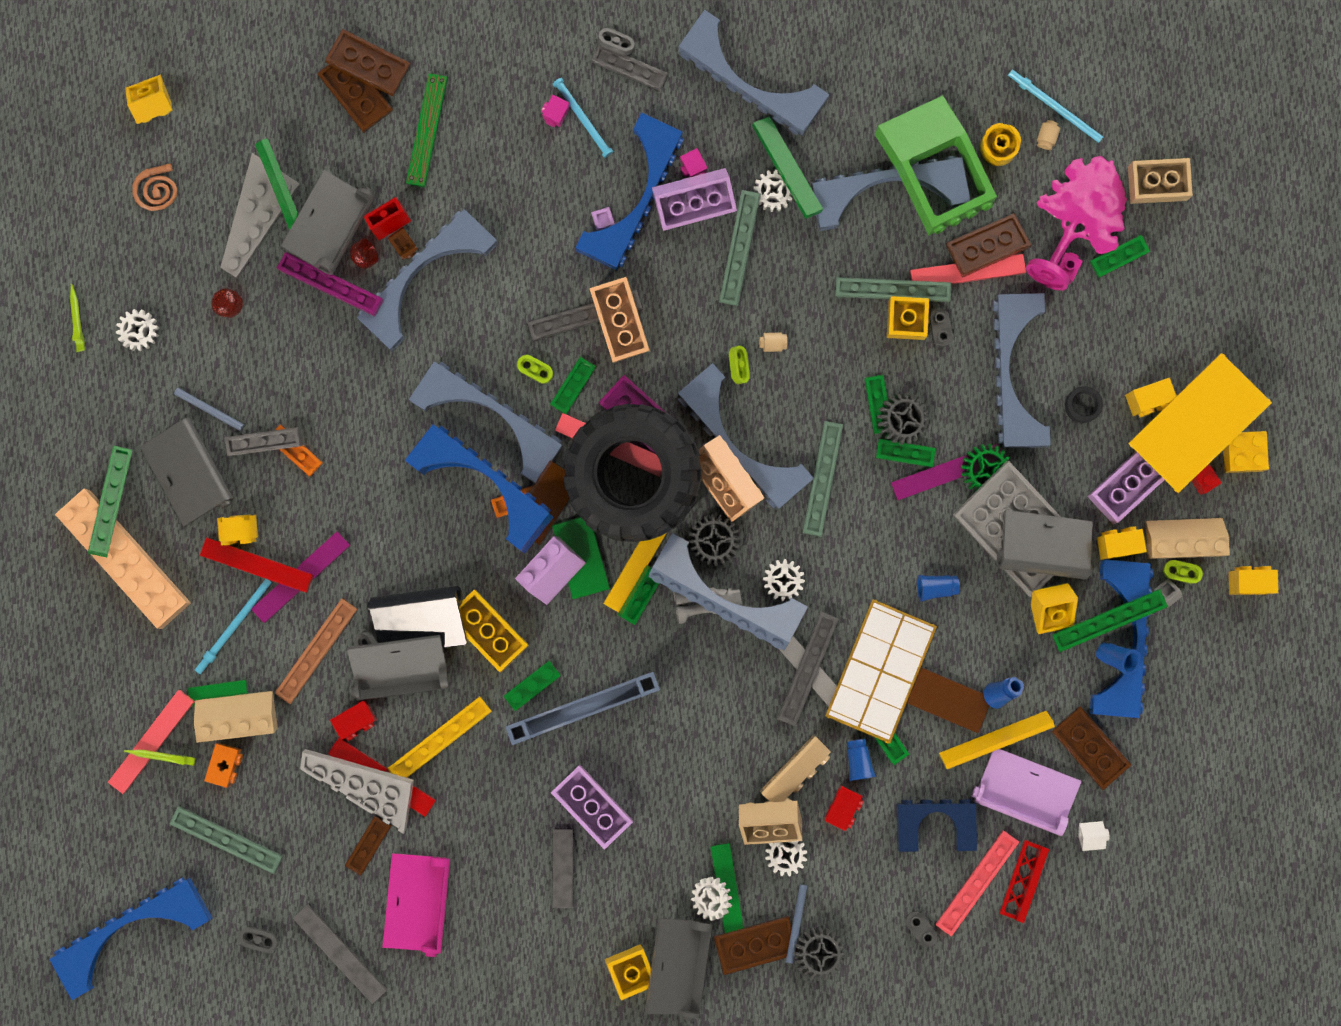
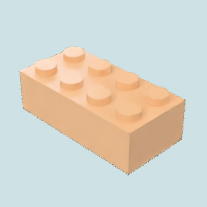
(619, 319)
(727, 479)

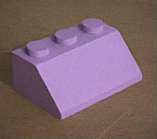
(550, 570)

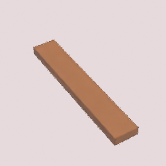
(316, 651)

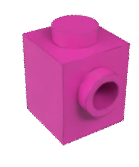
(555, 111)
(693, 164)
(1070, 264)

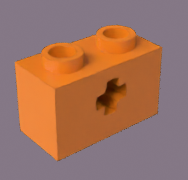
(215, 772)

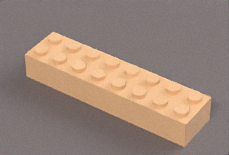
(126, 563)

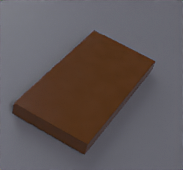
(367, 62)
(358, 98)
(988, 245)
(551, 492)
(948, 700)
(1091, 748)
(753, 945)

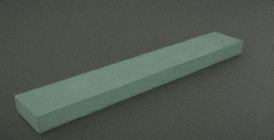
(740, 247)
(886, 288)
(822, 479)
(226, 840)

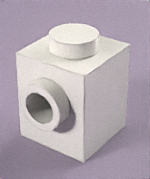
(1093, 836)

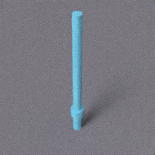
(1025, 83)
(210, 656)

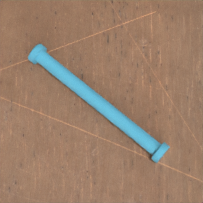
(582, 117)

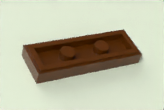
(367, 845)

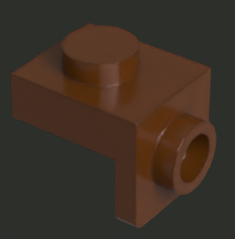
(403, 244)

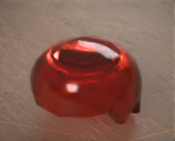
(362, 249)
(226, 303)

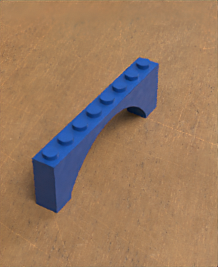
(611, 244)
(525, 516)
(1124, 694)
(77, 963)

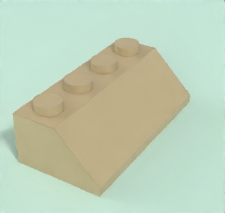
(1187, 538)
(235, 716)
(796, 770)

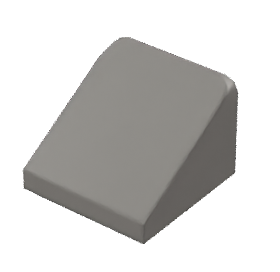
(1170, 592)

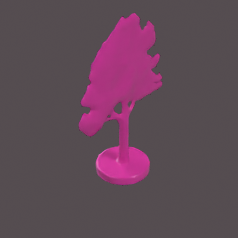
(1089, 198)

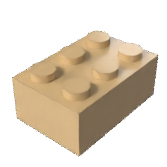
(1160, 180)
(770, 822)

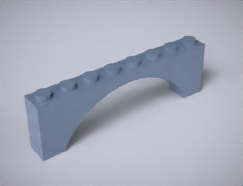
(792, 109)
(942, 177)
(460, 236)
(442, 387)
(703, 400)
(1017, 426)
(772, 623)
(582, 708)

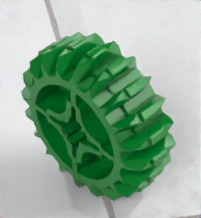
(982, 462)

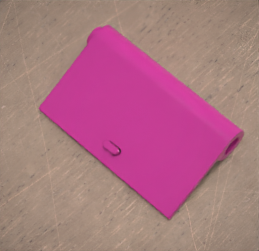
(421, 891)

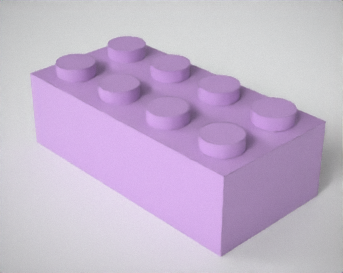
(694, 199)
(1125, 488)
(592, 807)

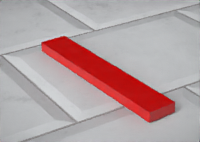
(256, 565)
(343, 750)

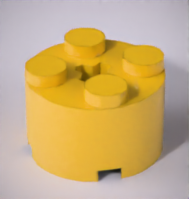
(996, 154)
(237, 528)

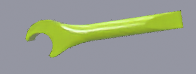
(77, 331)
(179, 759)

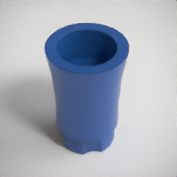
(937, 586)
(1121, 658)
(1000, 693)
(859, 760)

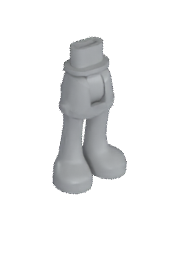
(686, 611)

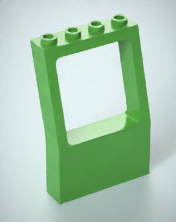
(921, 135)

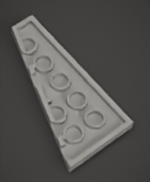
(253, 217)
(365, 786)

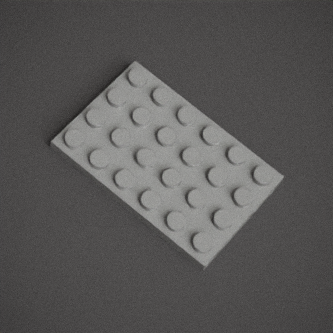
(984, 516)

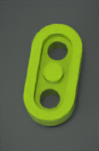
(739, 364)
(535, 369)
(1182, 570)

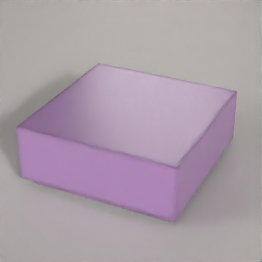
(602, 218)

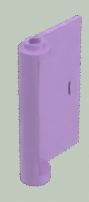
(1035, 799)

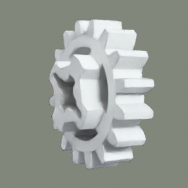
(768, 184)
(144, 326)
(783, 588)
(778, 860)
(711, 898)

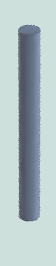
(209, 409)
(796, 923)

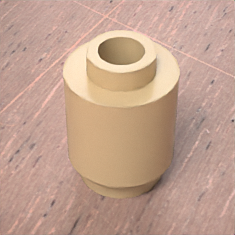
(1048, 135)
(773, 342)

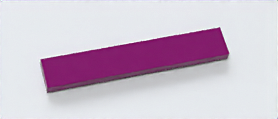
(330, 284)
(935, 476)
(313, 564)

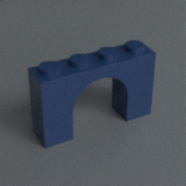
(911, 814)

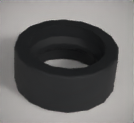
(1083, 390)

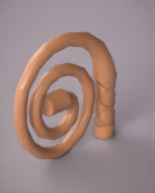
(156, 192)

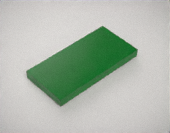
(582, 541)

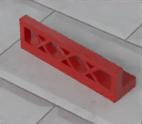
(1031, 883)

